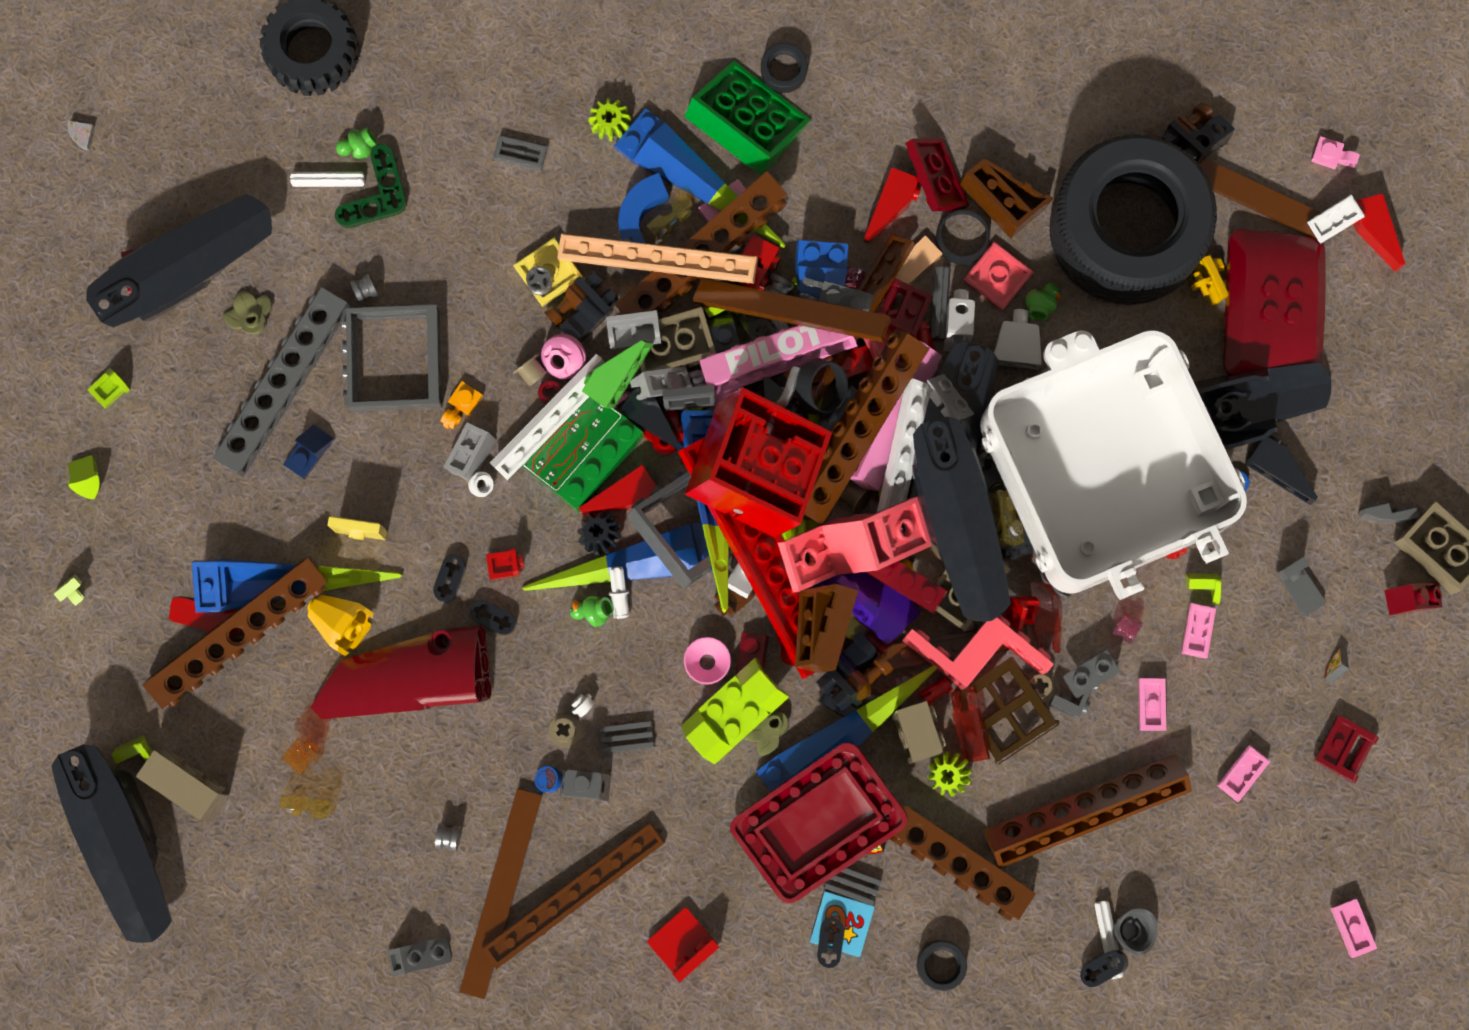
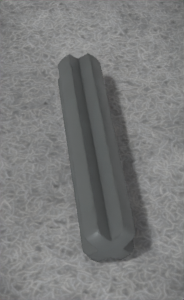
(940, 302)

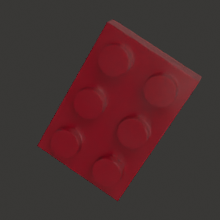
(937, 174)

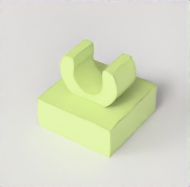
(70, 590)

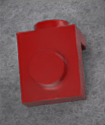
(504, 564)
(1022, 611)

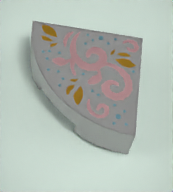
(81, 133)

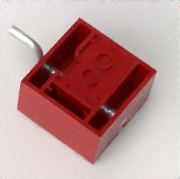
(759, 460)

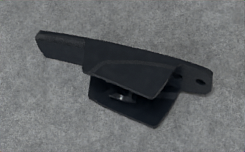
(179, 262)
(976, 394)
(1252, 401)
(960, 518)
(114, 840)

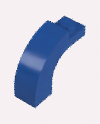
(639, 200)

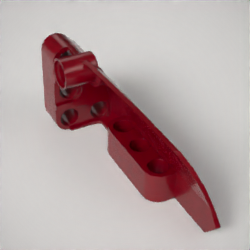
(410, 676)

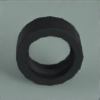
(781, 49)
(961, 965)

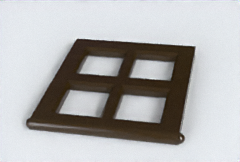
(1006, 710)

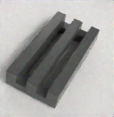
(519, 162)
(689, 397)
(649, 734)
(873, 892)

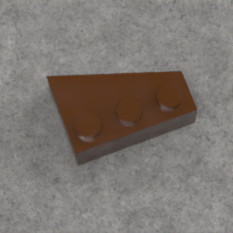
(1004, 198)

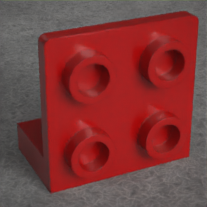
(683, 944)

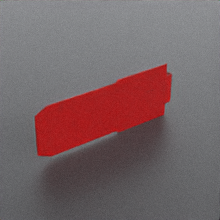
(184, 612)

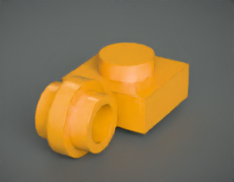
(464, 400)

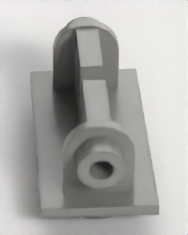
(942, 391)

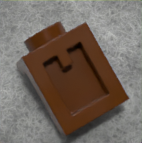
(735, 602)

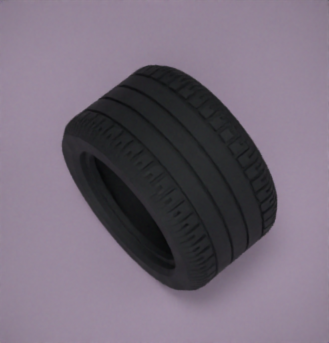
(1118, 272)

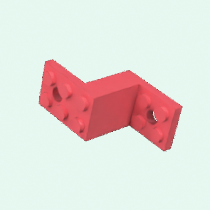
(855, 544)
(979, 651)

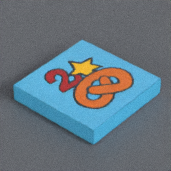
(853, 916)

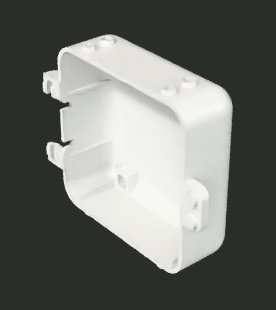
(1112, 461)

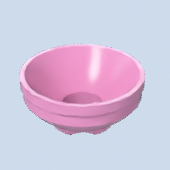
(569, 349)
(703, 647)

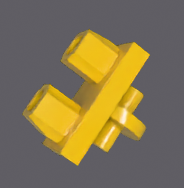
(1209, 280)

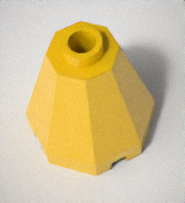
(340, 621)

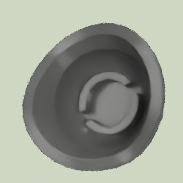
(1136, 931)

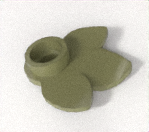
(245, 310)
(767, 736)

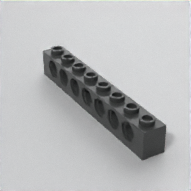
(282, 395)

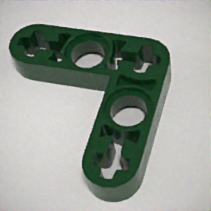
(382, 199)

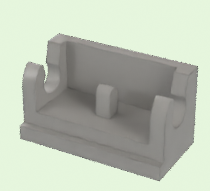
(631, 328)
(657, 380)
(469, 452)

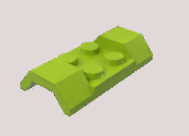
(733, 712)

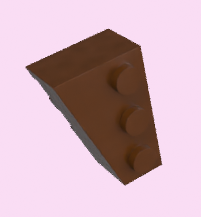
(823, 626)

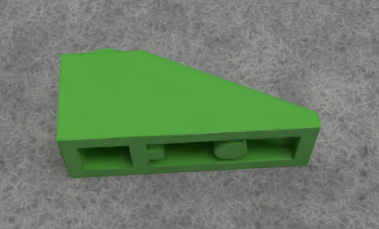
(612, 378)

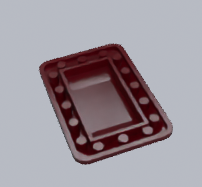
(1273, 301)
(818, 822)

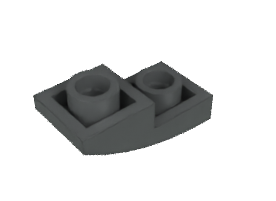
(1382, 513)

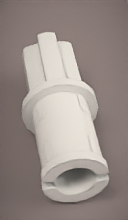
(619, 593)

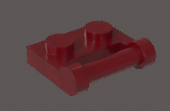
(910, 310)
(1339, 744)

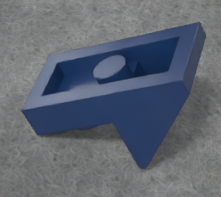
(309, 450)

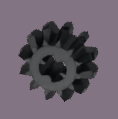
(593, 526)

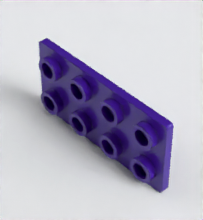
(877, 605)

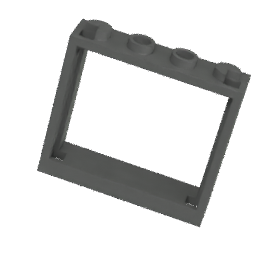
(350, 349)
(657, 542)

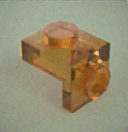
(301, 754)

